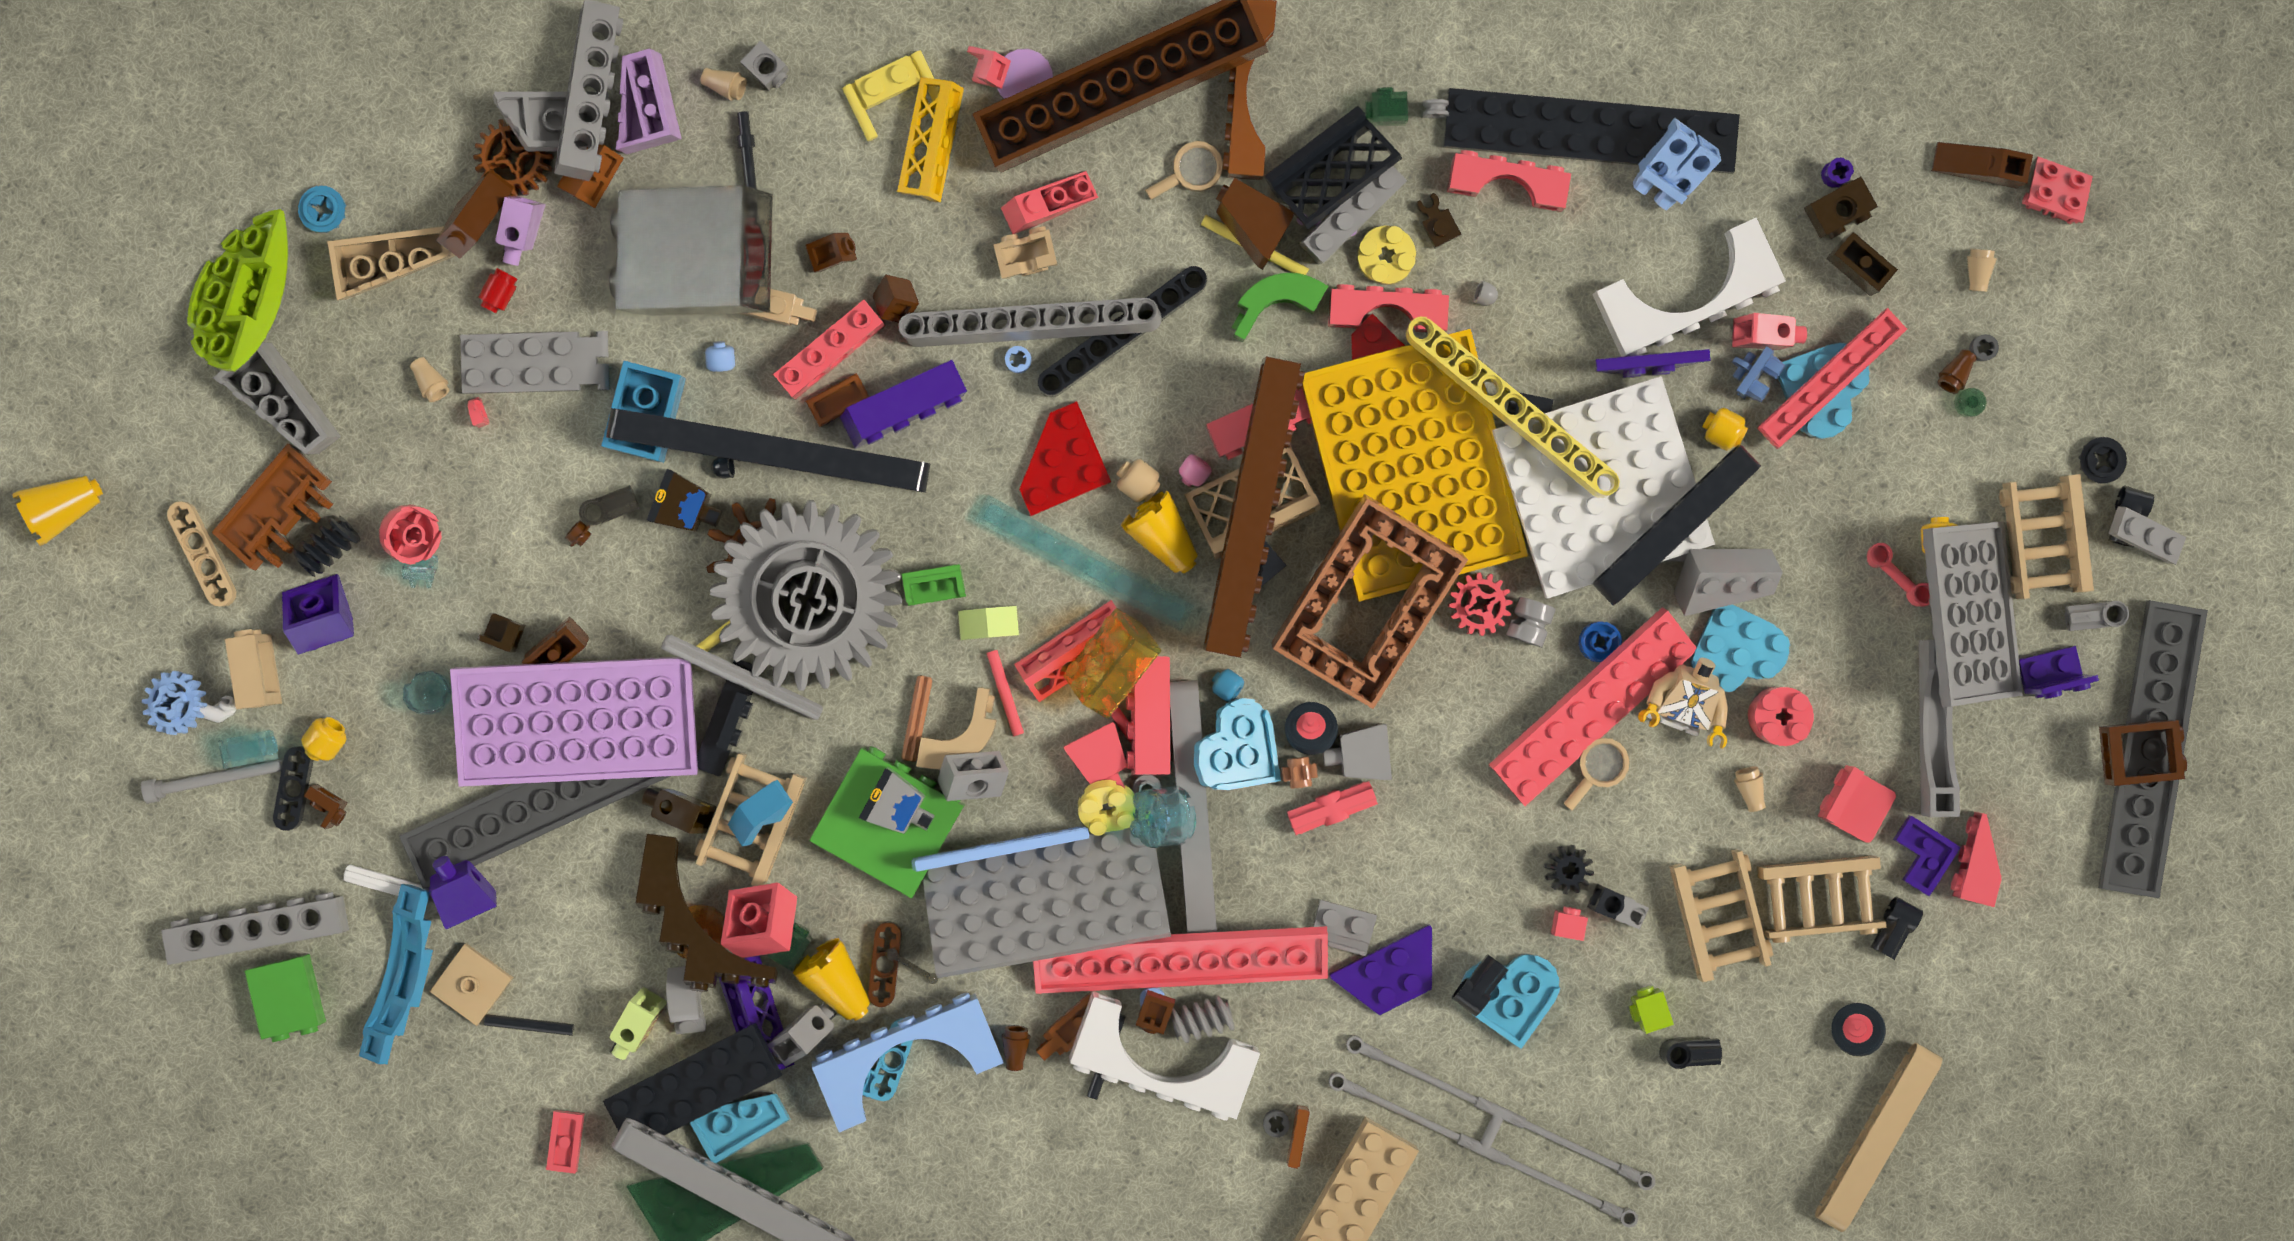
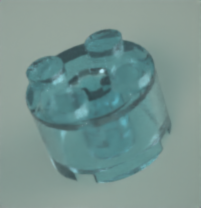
(1163, 817)

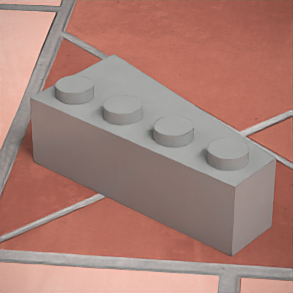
(281, 399)

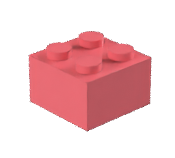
(759, 920)

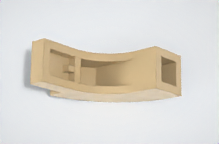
(971, 741)

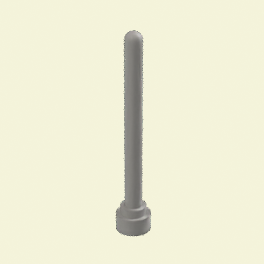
(155, 790)

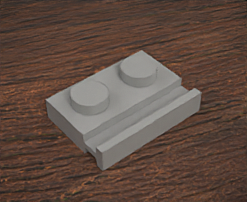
(1346, 927)

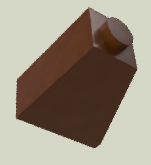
(474, 213)
(1253, 219)

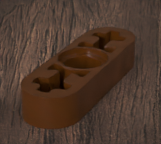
(889, 986)

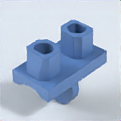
(1765, 363)

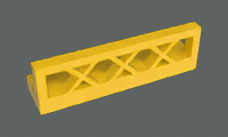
(940, 140)

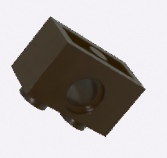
(1854, 196)

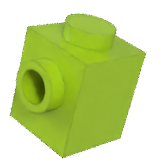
(1650, 1009)

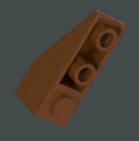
(1983, 164)

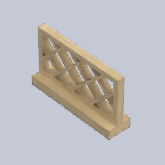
(1283, 514)

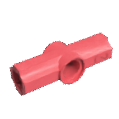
(1332, 807)

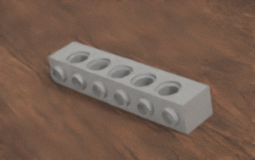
(571, 160)
(179, 937)

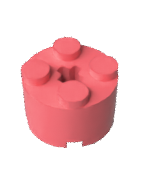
(1786, 731)

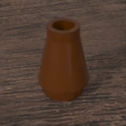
(1956, 373)
(1015, 1046)

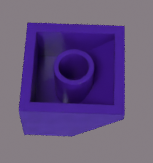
(316, 614)

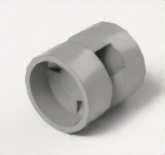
(1531, 622)

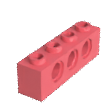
(829, 349)

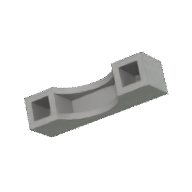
(1350, 216)

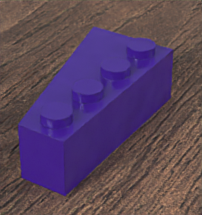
(903, 403)

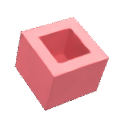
(1569, 924)

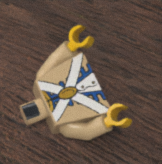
(1690, 698)

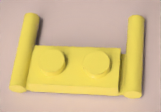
(885, 84)

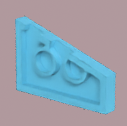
(738, 1125)

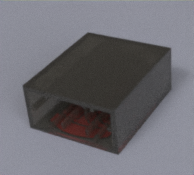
(692, 250)

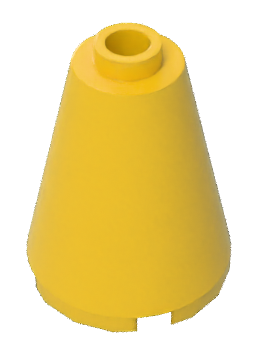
(56, 505)
(1162, 532)
(834, 979)

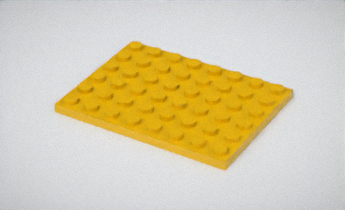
(1419, 448)

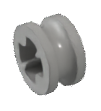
(1435, 108)

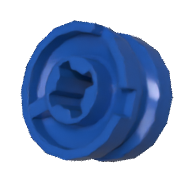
(1588, 638)

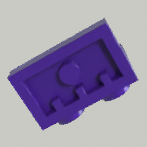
(2052, 672)

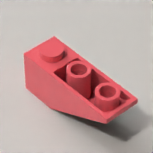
(1048, 202)
(1979, 869)

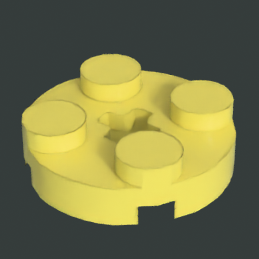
(1379, 270)
(1099, 820)

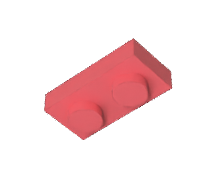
(565, 1141)

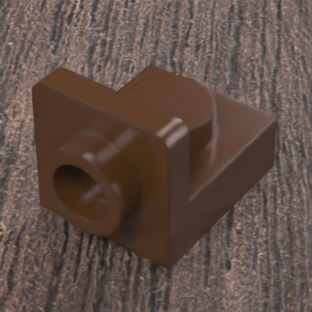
(831, 251)
(325, 800)
(1155, 1012)

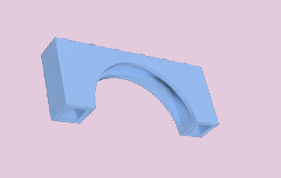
(845, 1071)

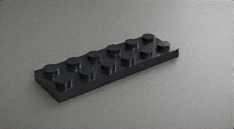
(697, 1083)

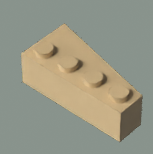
(379, 259)

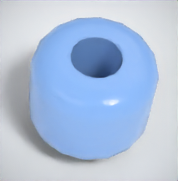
(720, 357)

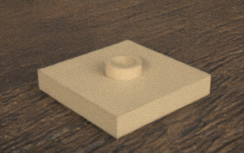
(471, 984)

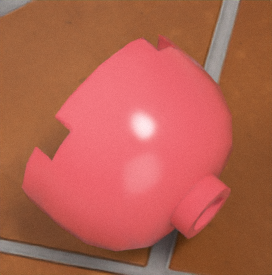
(410, 534)

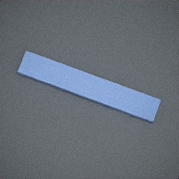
(999, 848)

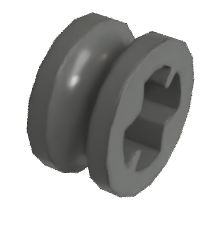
(1985, 339)
(1285, 1122)

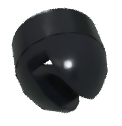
(723, 468)

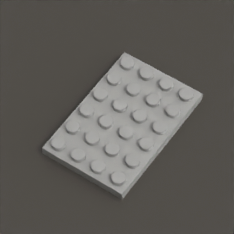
(1972, 613)

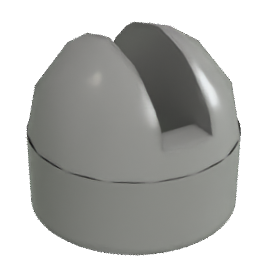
(1485, 294)

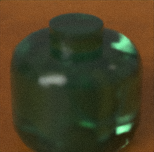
(1970, 402)

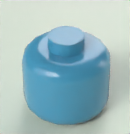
(1227, 685)

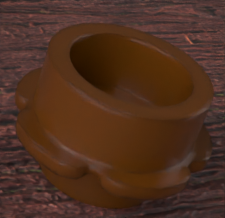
(578, 534)

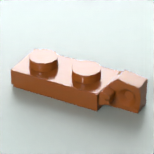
(1063, 1032)

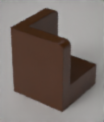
(895, 298)

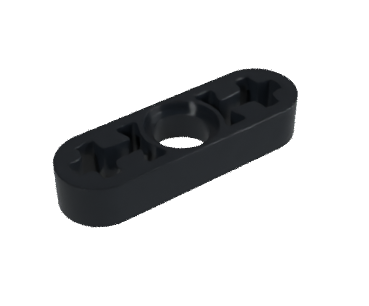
(297, 811)

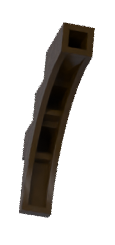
(706, 959)

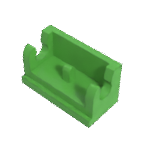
(933, 585)

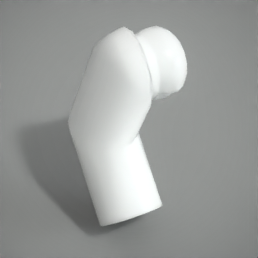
(219, 711)

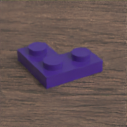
(1932, 851)

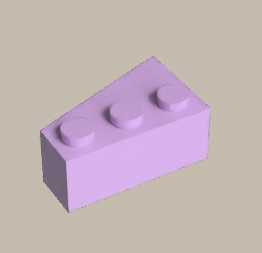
(646, 104)

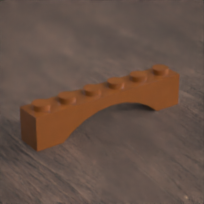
(1246, 149)

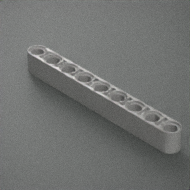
(1041, 329)
(1196, 850)
(721, 1186)

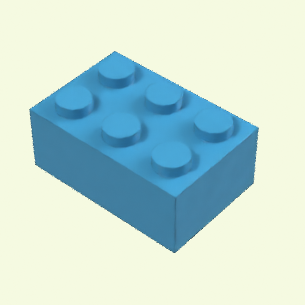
(646, 392)

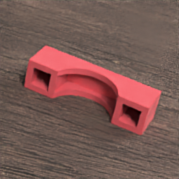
(1546, 187)
(1350, 306)

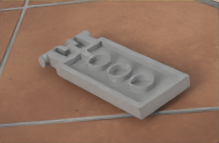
(533, 362)

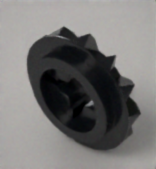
(2116, 458)

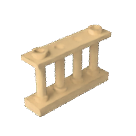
(2075, 548)
(770, 842)
(1833, 871)
(1699, 935)

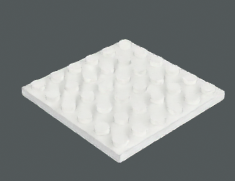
(1566, 526)

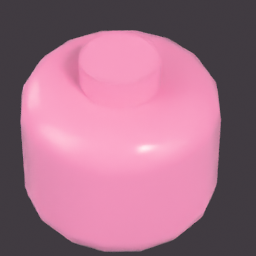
(1194, 471)

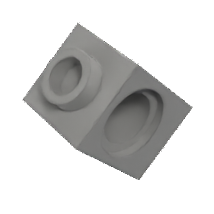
(760, 55)

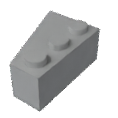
(1725, 578)

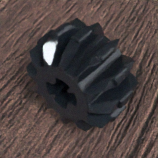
(1574, 877)

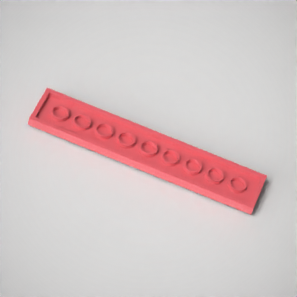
(1191, 961)

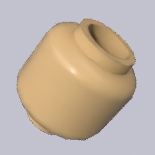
(1138, 480)

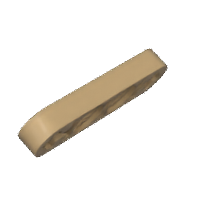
(197, 556)

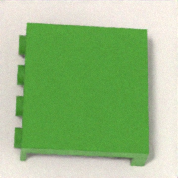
(875, 848)

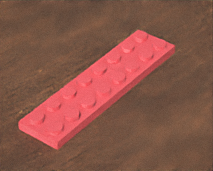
(1593, 706)

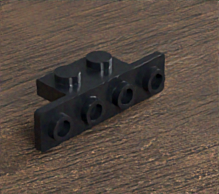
(725, 725)

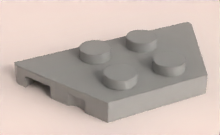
(536, 117)

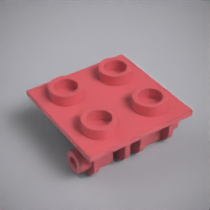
(2058, 191)

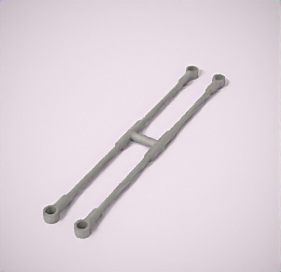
(1498, 1115)

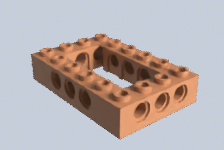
(1371, 677)

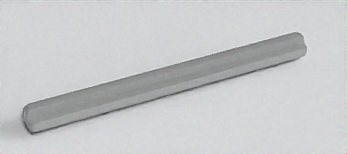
(741, 677)

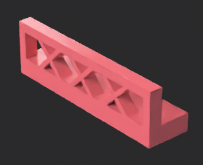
(1064, 648)

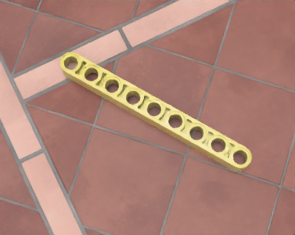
(1527, 410)

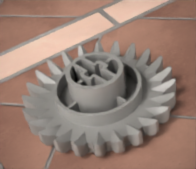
(804, 546)

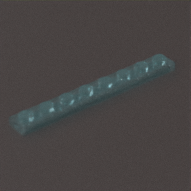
(1084, 563)

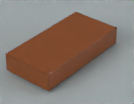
(833, 401)
(1298, 1136)

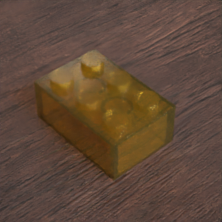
(1112, 663)

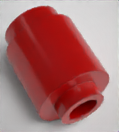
(497, 291)

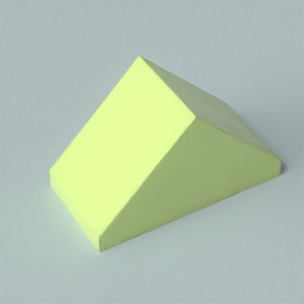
(988, 622)

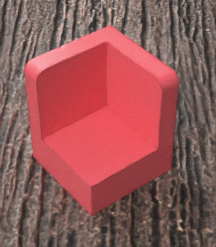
(990, 68)

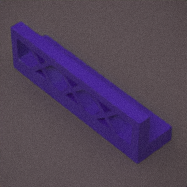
(745, 1012)

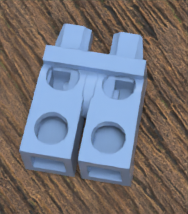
(1676, 165)

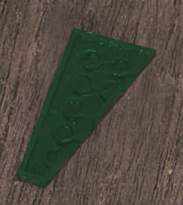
(685, 1216)

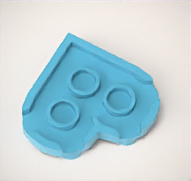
(1836, 413)
(1741, 647)
(1240, 750)
(1520, 998)

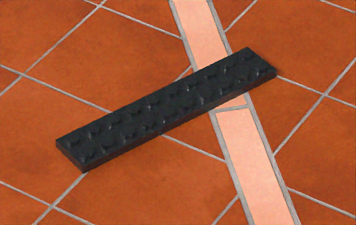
(1576, 127)

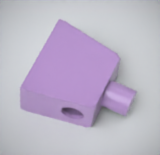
(525, 217)

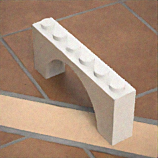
(1749, 273)
(1215, 1088)

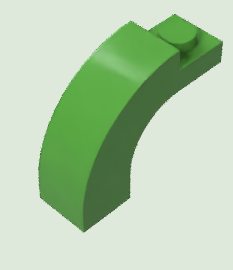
(1278, 288)

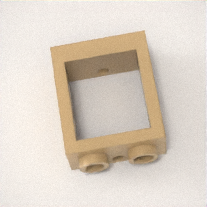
(253, 669)

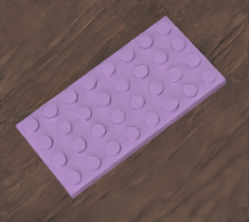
(574, 721)

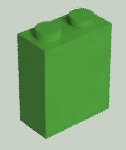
(285, 998)

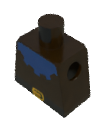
(682, 504)
(679, 810)

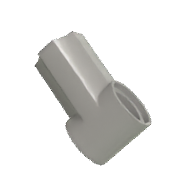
(2094, 615)

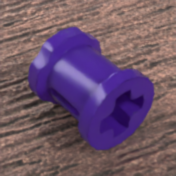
(1838, 164)

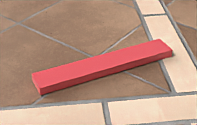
(1832, 378)

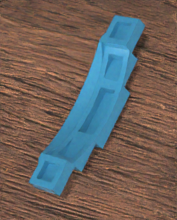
(403, 976)

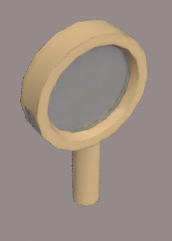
(1195, 168)
(1602, 765)

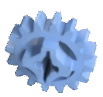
(175, 703)

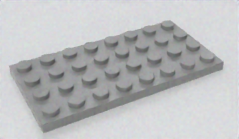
(1045, 903)

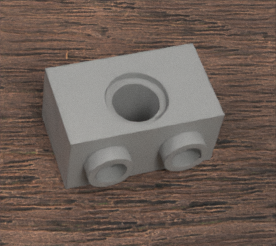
(973, 775)

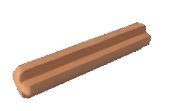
(916, 718)

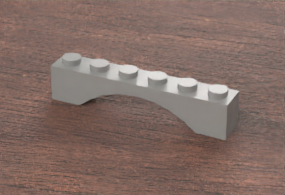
(1937, 766)

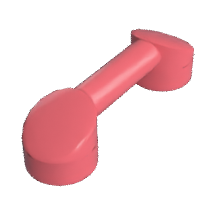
(1916, 594)

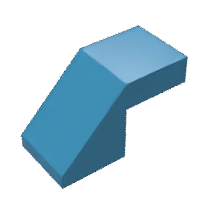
(762, 808)

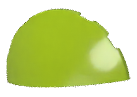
(240, 293)

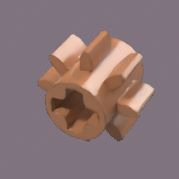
(1299, 772)

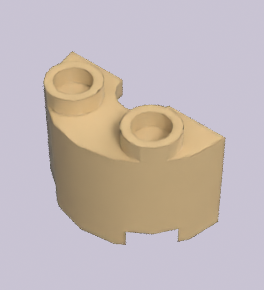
(1026, 254)

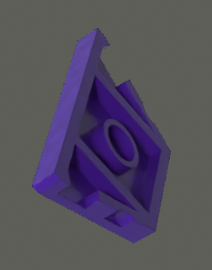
(1657, 363)
(1391, 973)

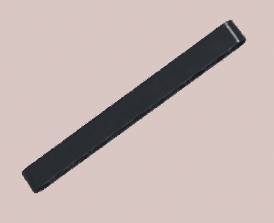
(767, 450)

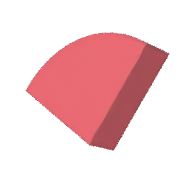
(478, 417)

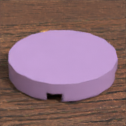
(1025, 71)

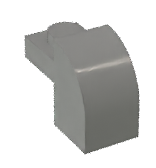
(683, 1004)

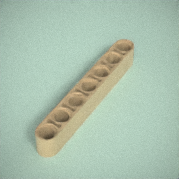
(1880, 1137)

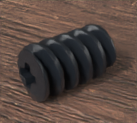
(326, 546)

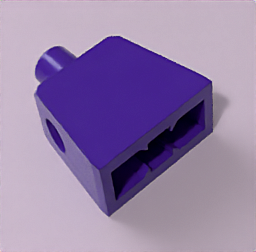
(460, 891)

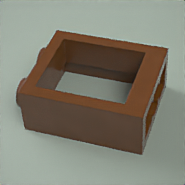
(2113, 752)

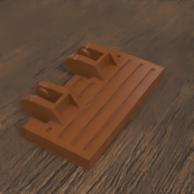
(270, 506)

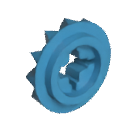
(317, 196)

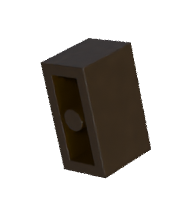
(1862, 264)

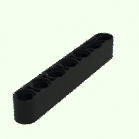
(1115, 345)
(1676, 524)

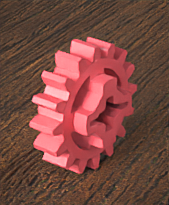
(1485, 616)

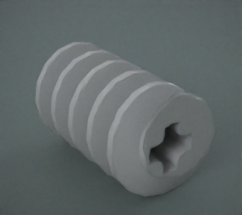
(1202, 1019)

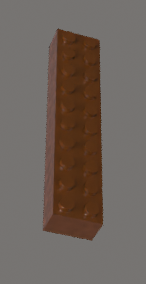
(1120, 83)
(1252, 507)

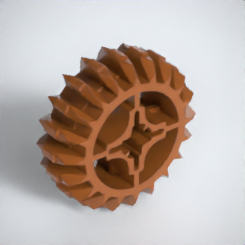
(501, 160)

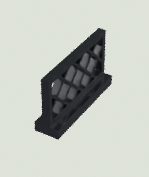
(1320, 154)

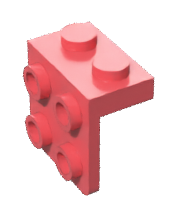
(1857, 804)

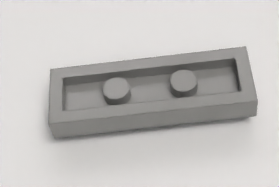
(2147, 535)

